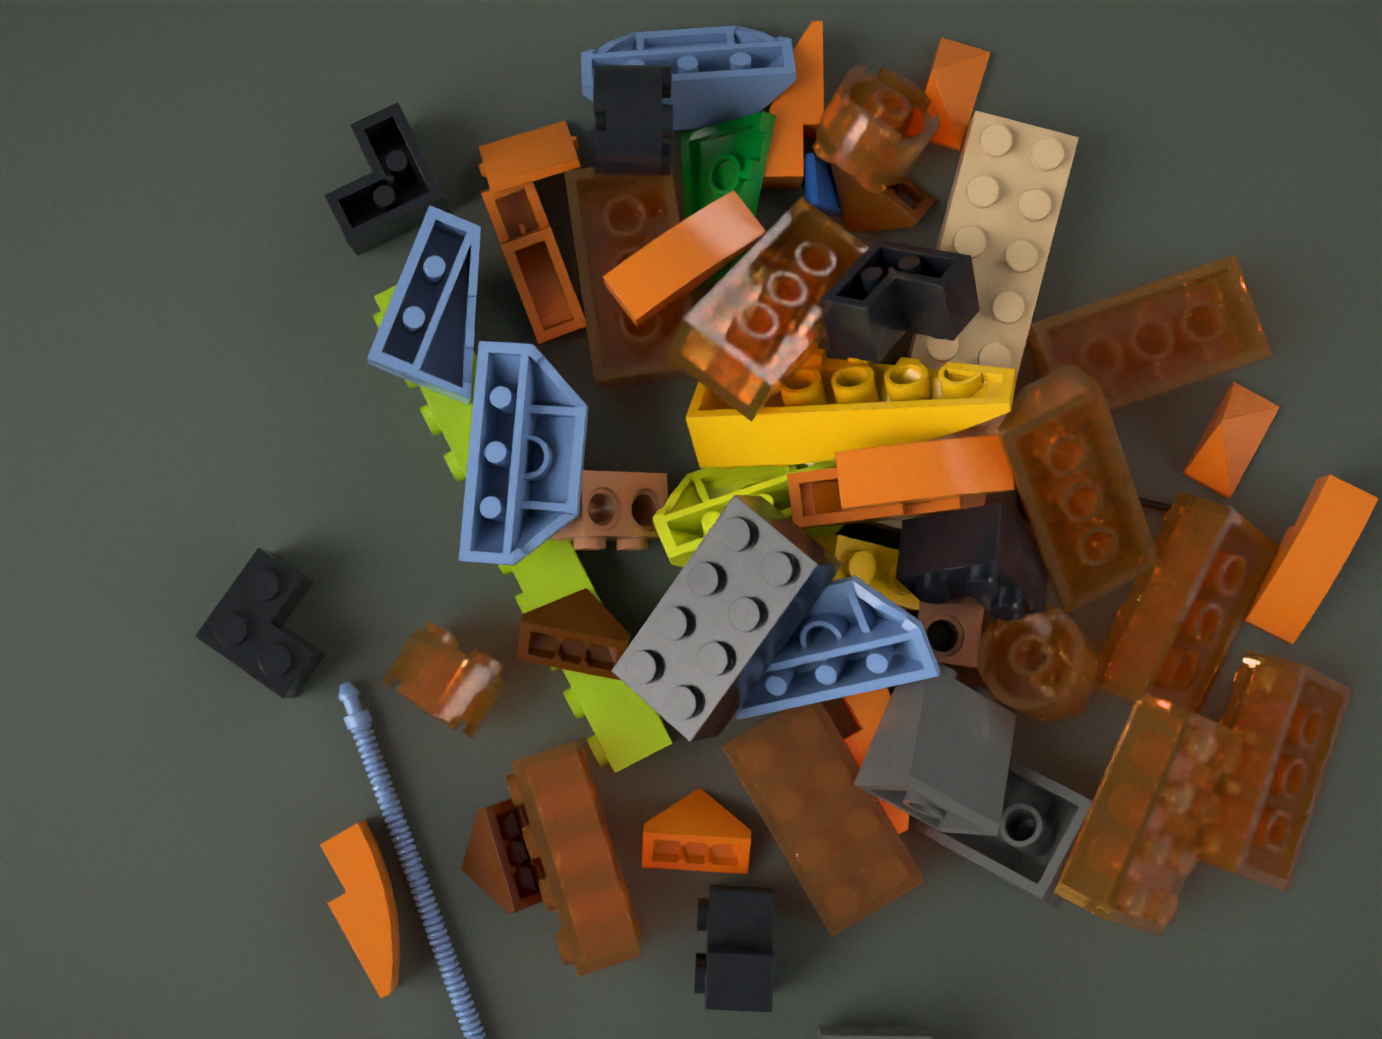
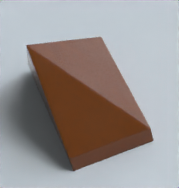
(893, 208)
(573, 636)
(500, 859)

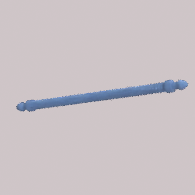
(359, 724)

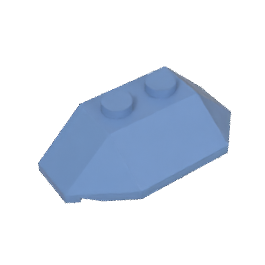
(713, 69)
(520, 455)
(842, 648)

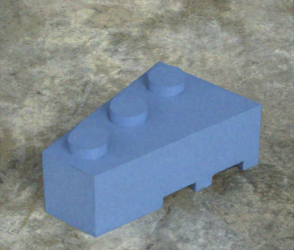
(433, 308)

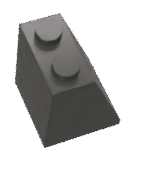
(942, 755)

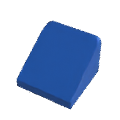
(819, 185)

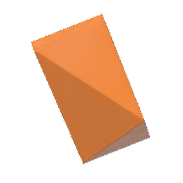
(954, 89)
(1230, 440)
(696, 837)

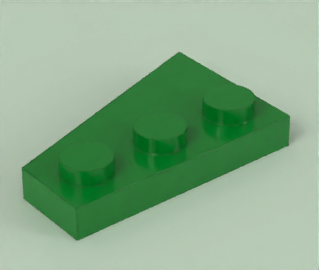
(724, 160)

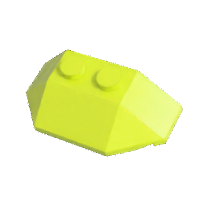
(705, 494)

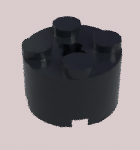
(632, 120)

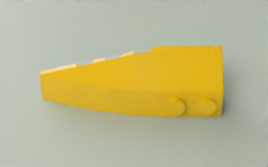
(848, 407)

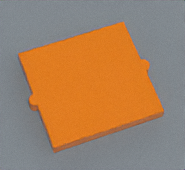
(529, 156)

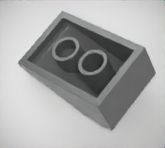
(1033, 838)

